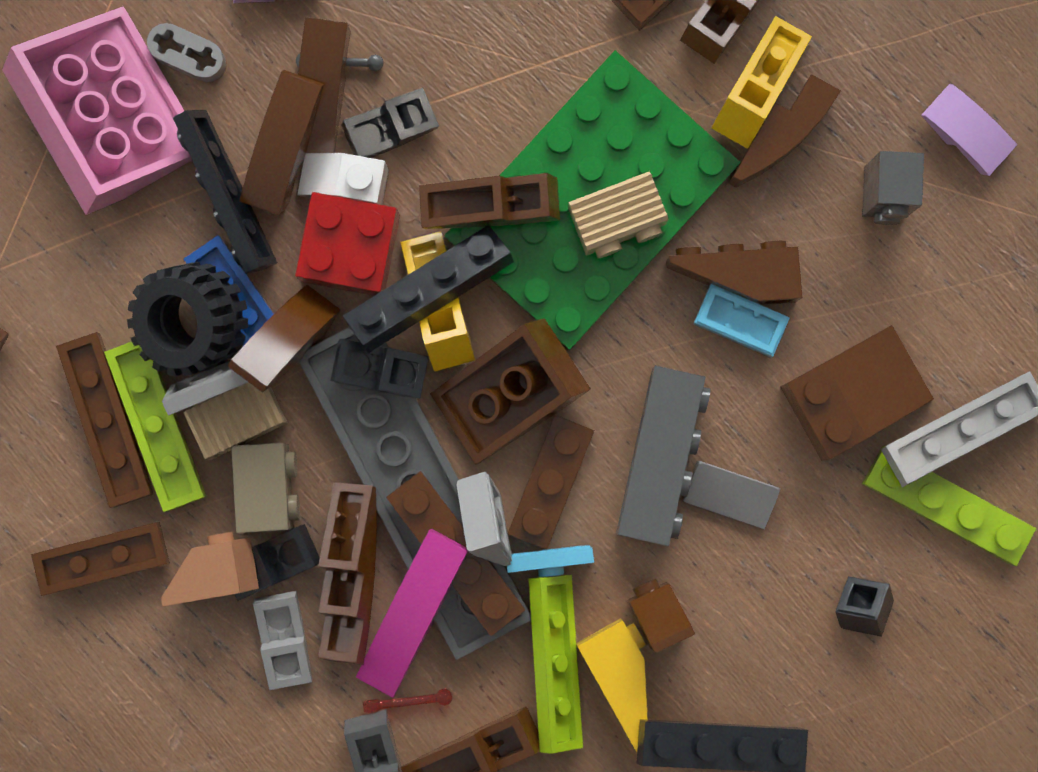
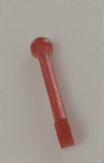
(443, 697)

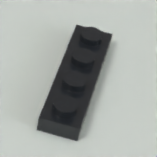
(221, 182)
(428, 288)
(721, 746)

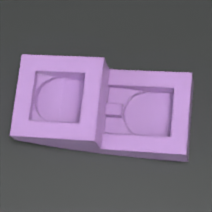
(970, 129)

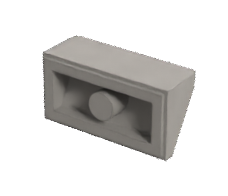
(731, 494)
(484, 519)

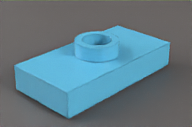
(741, 320)
(551, 561)

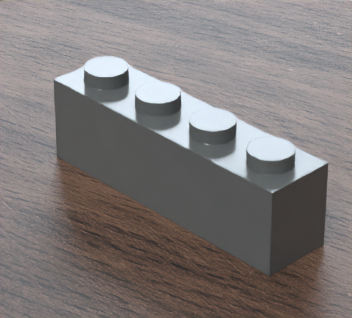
(661, 456)

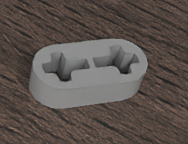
(191, 44)

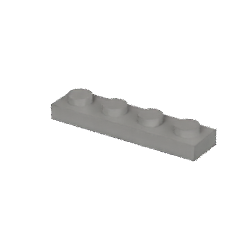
(963, 429)

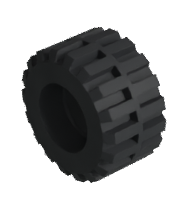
(159, 326)

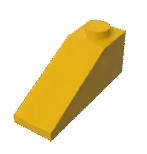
(761, 82)
(445, 329)
(620, 672)

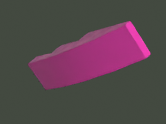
(412, 612)

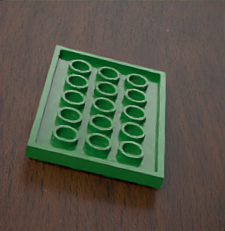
(601, 137)

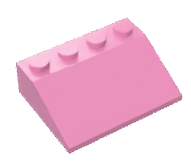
(99, 107)

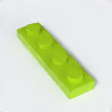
(155, 431)
(954, 511)
(555, 663)

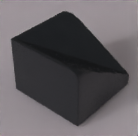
(864, 606)

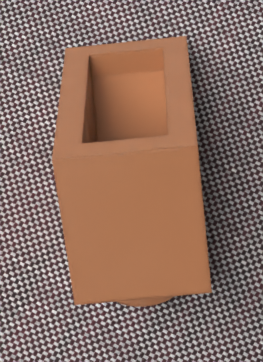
(214, 571)

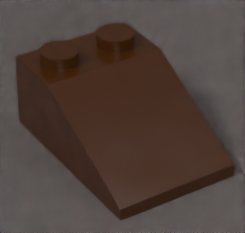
(510, 390)
(857, 393)

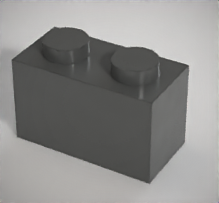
(893, 186)

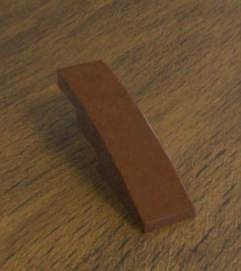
(349, 578)

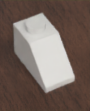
(343, 176)

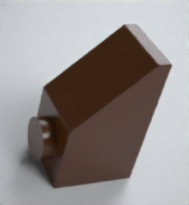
(660, 615)

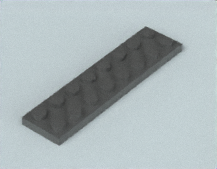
(388, 446)

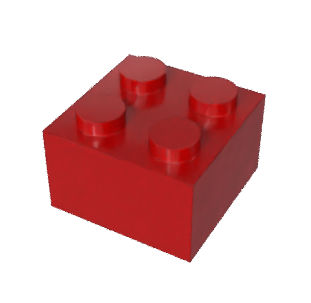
(347, 244)

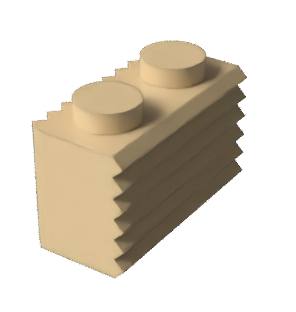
(618, 215)
(234, 419)

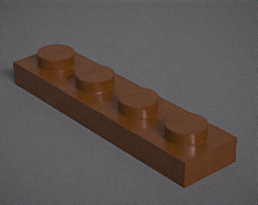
(104, 420)
(477, 578)

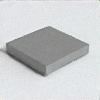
(201, 387)

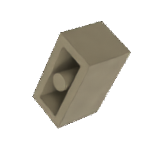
(264, 487)

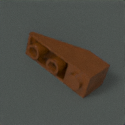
(758, 275)

